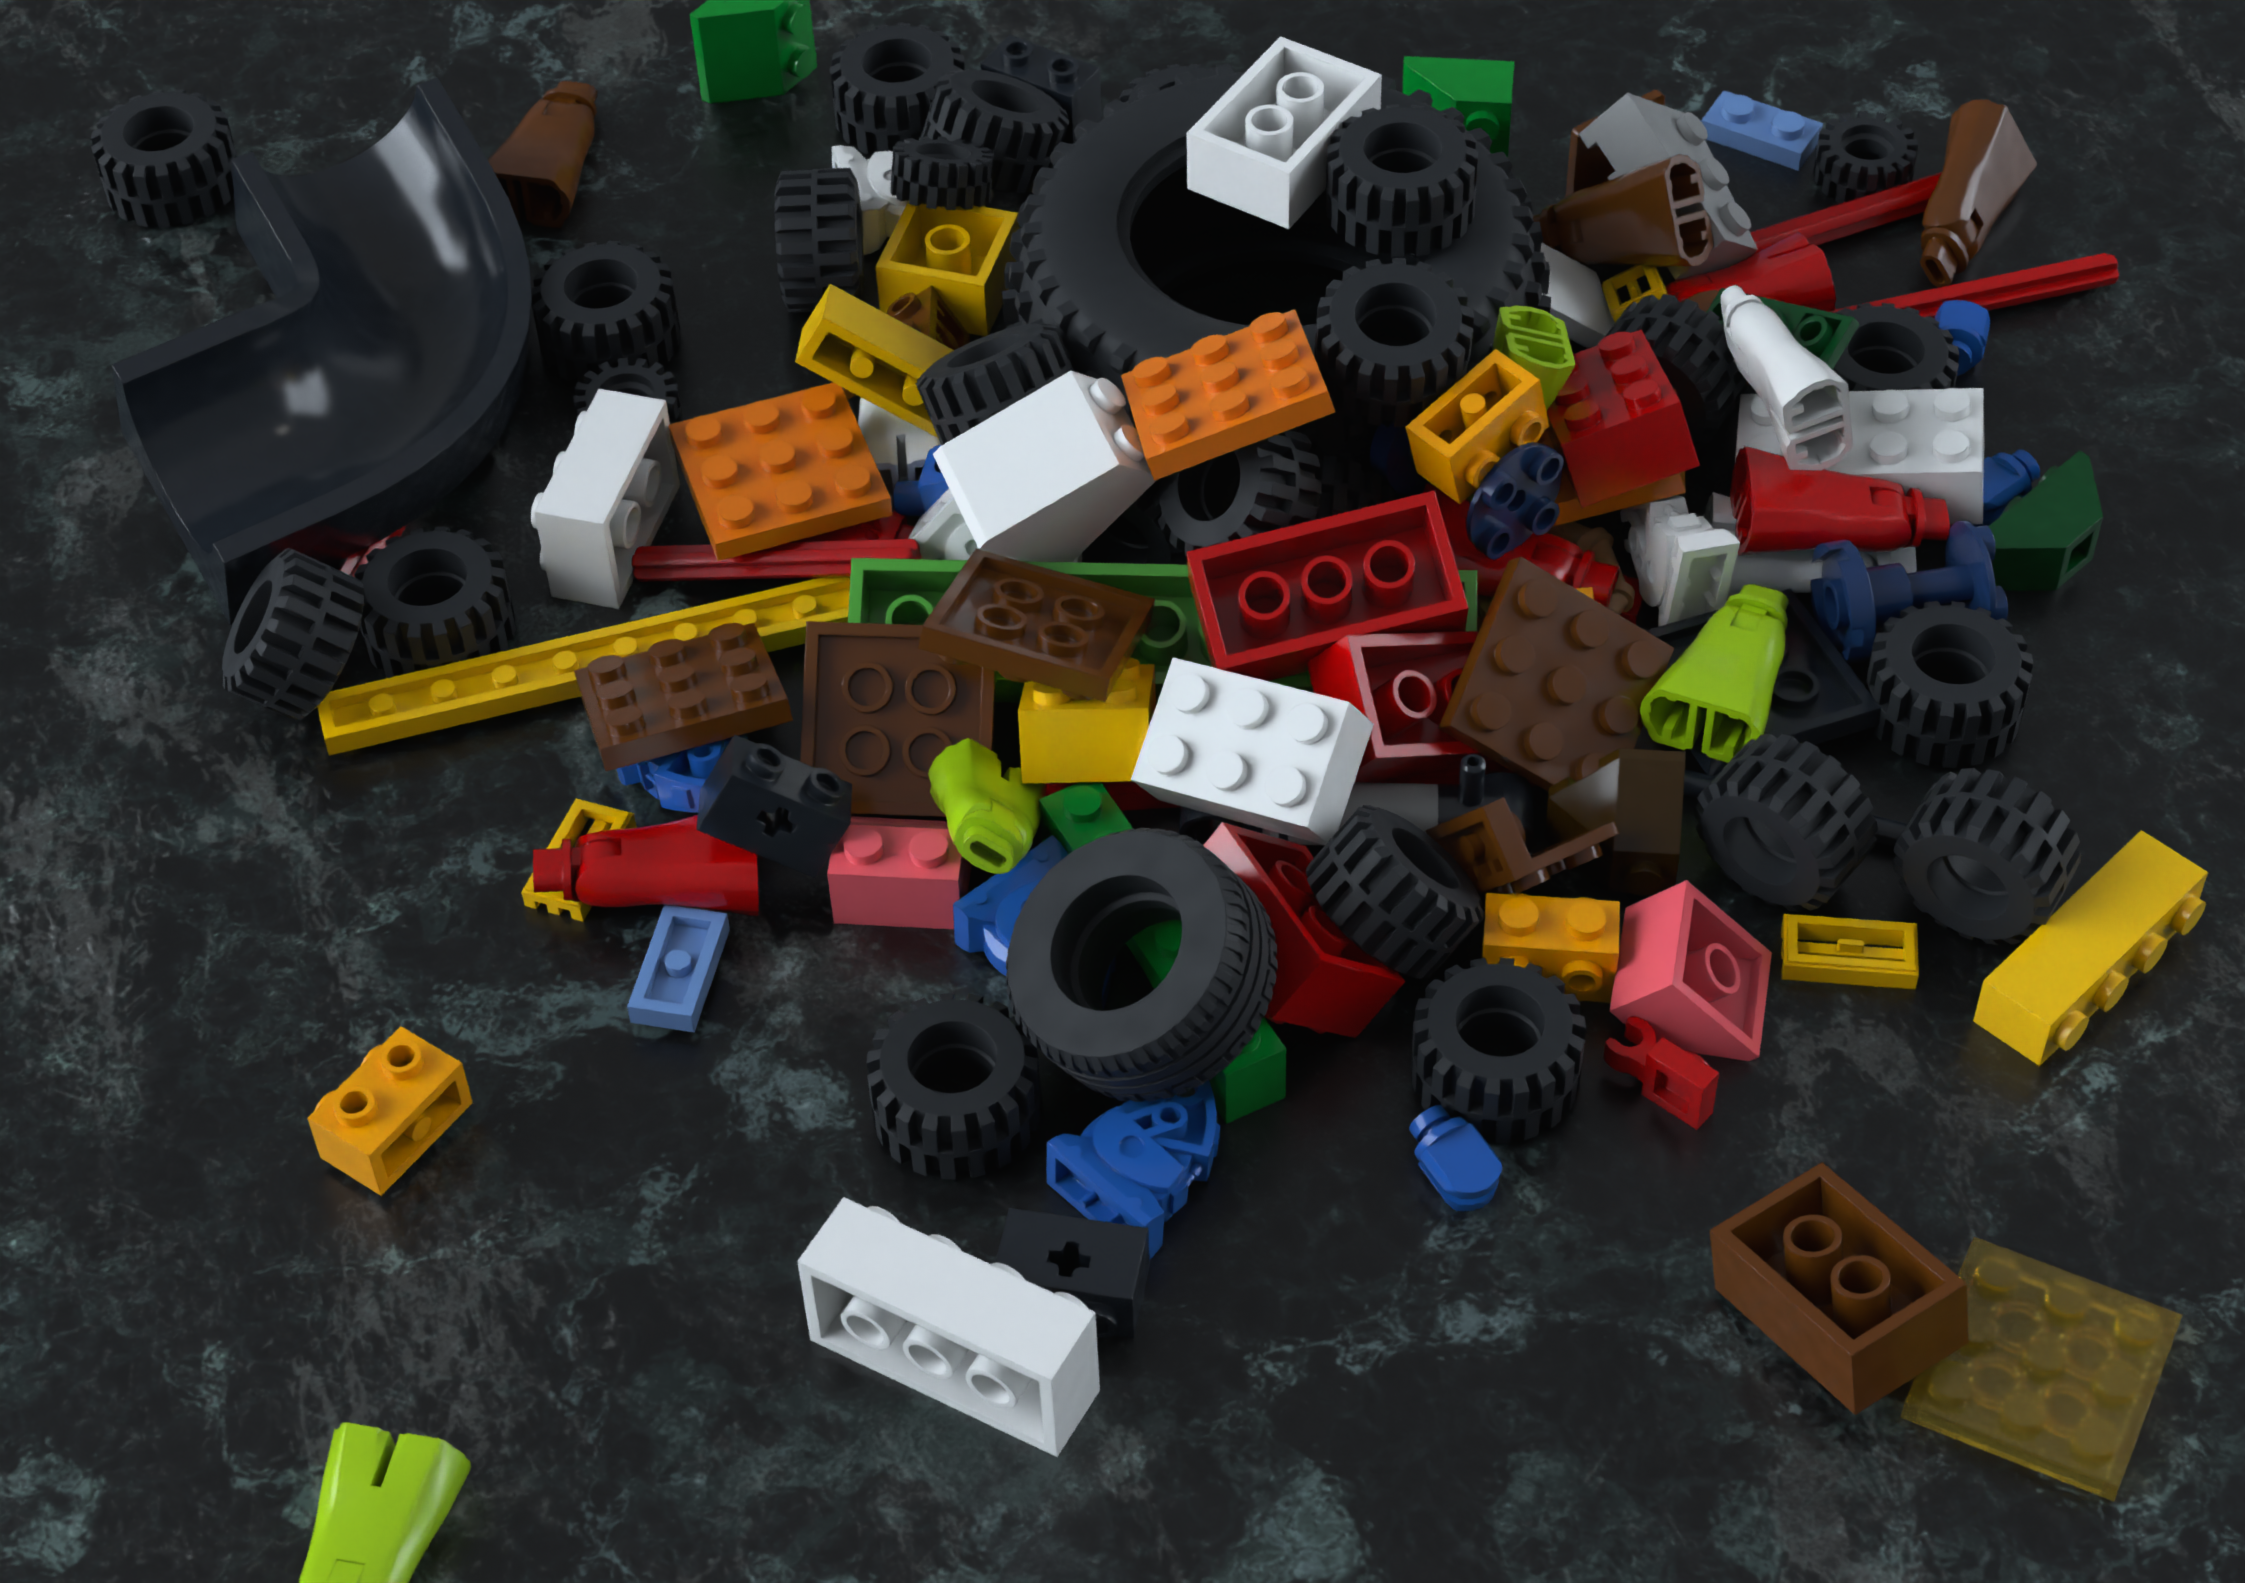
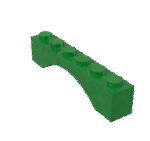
(1259, 1072)

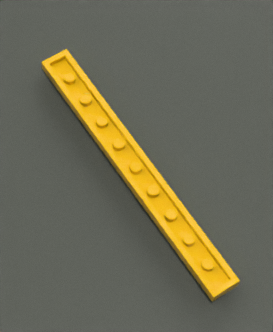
(545, 670)

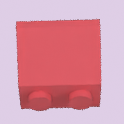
(896, 874)
(1692, 974)

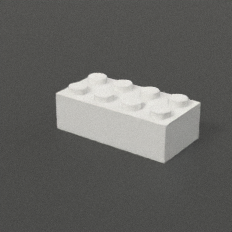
(1903, 437)
(951, 1325)

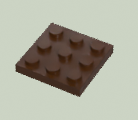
(1037, 625)
(1552, 679)
(681, 695)
(886, 711)

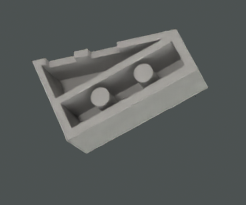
(1645, 132)

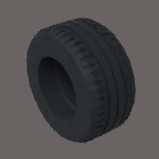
(1200, 1009)

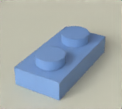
(1761, 130)
(678, 968)

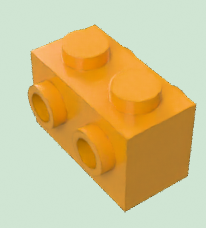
(1476, 425)
(1562, 935)
(390, 1110)

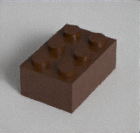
(1840, 1287)

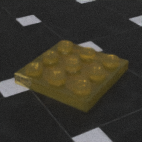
(2049, 1370)

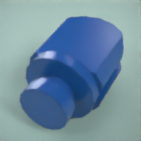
(1969, 327)
(2005, 479)
(1456, 1159)

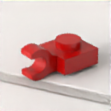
(1670, 1076)

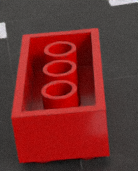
(1303, 587)

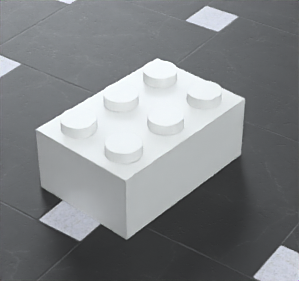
(1272, 130)
(606, 497)
(1252, 751)

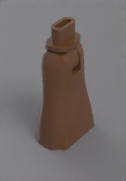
(547, 153)
(1979, 179)
(1634, 218)

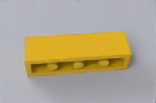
(869, 354)
(2091, 948)

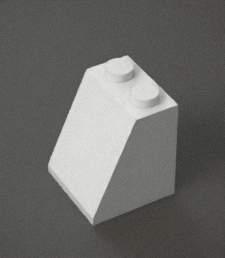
(1048, 470)

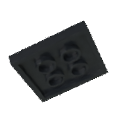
(1814, 689)

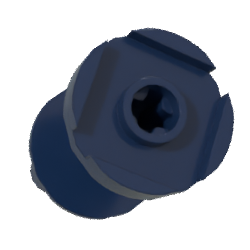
(1506, 507)
(1858, 600)

